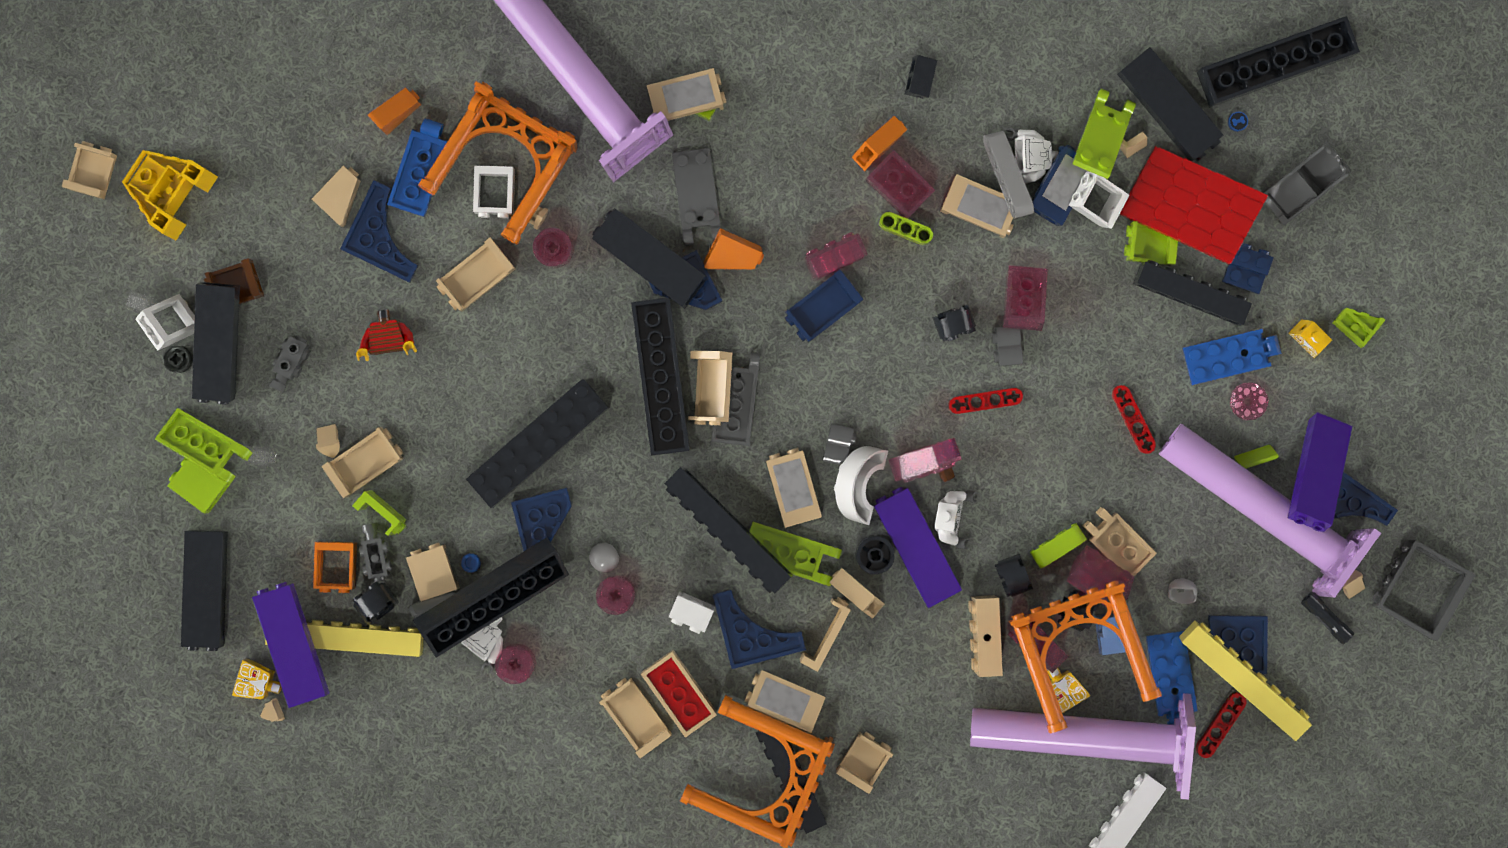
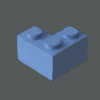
(1107, 639)

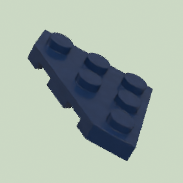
(708, 295)
(541, 516)
(1245, 635)

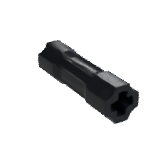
(1338, 629)

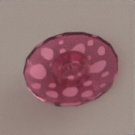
(1258, 400)

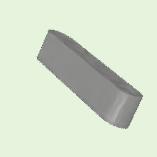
(1008, 174)

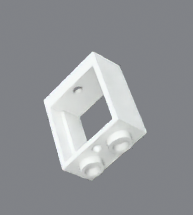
(1116, 200)
(484, 212)
(155, 331)

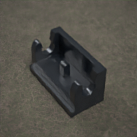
(920, 77)

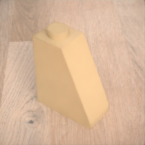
(338, 195)
(856, 593)

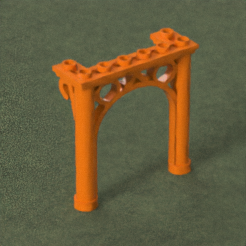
(464, 133)
(1126, 633)
(748, 818)

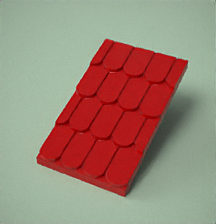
(1193, 205)

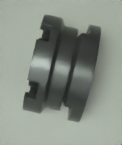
(177, 359)

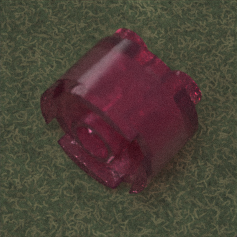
(545, 240)
(605, 598)
(506, 670)

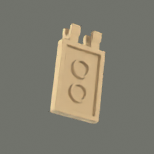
(1119, 542)

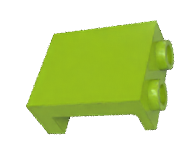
(1148, 244)
(197, 486)
(384, 509)

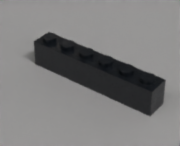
(1192, 293)
(777, 753)

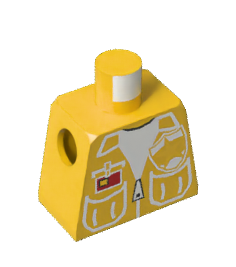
(1311, 338)
(255, 681)
(1067, 689)

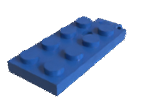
(405, 192)
(1224, 358)
(1170, 669)

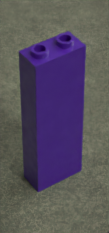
(1320, 472)
(917, 546)
(290, 644)

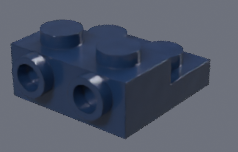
(1248, 269)

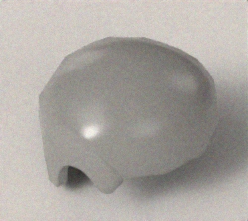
(604, 557)
(1186, 597)

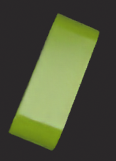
(896, 228)
(1059, 546)

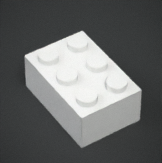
(691, 612)

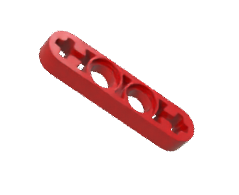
(985, 400)
(1135, 418)
(1223, 726)

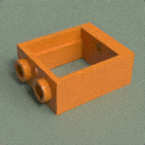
(318, 566)

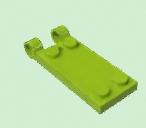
(1103, 136)
(201, 444)
(796, 552)

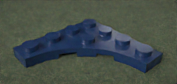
(371, 238)
(1359, 501)
(748, 641)

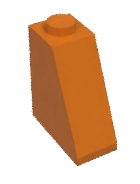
(395, 110)
(879, 143)
(732, 252)

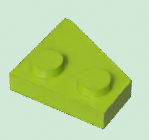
(1357, 326)

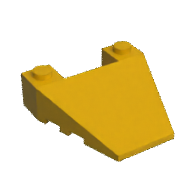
(162, 186)

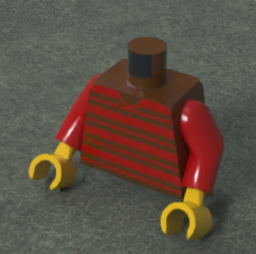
(385, 337)

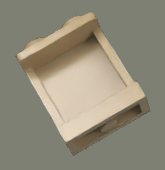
(91, 170)
(432, 572)
(864, 761)

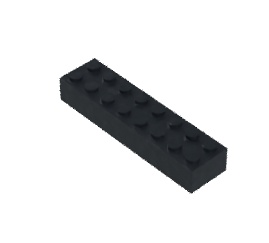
(1278, 61)
(660, 376)
(537, 443)
(728, 530)
(491, 597)

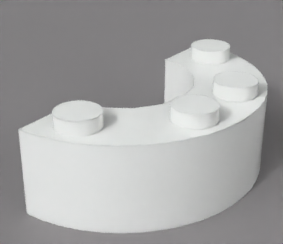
(852, 482)

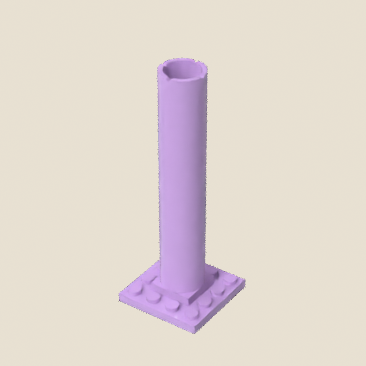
(588, 87)
(1269, 509)
(1094, 738)

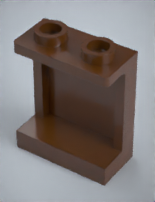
(239, 274)

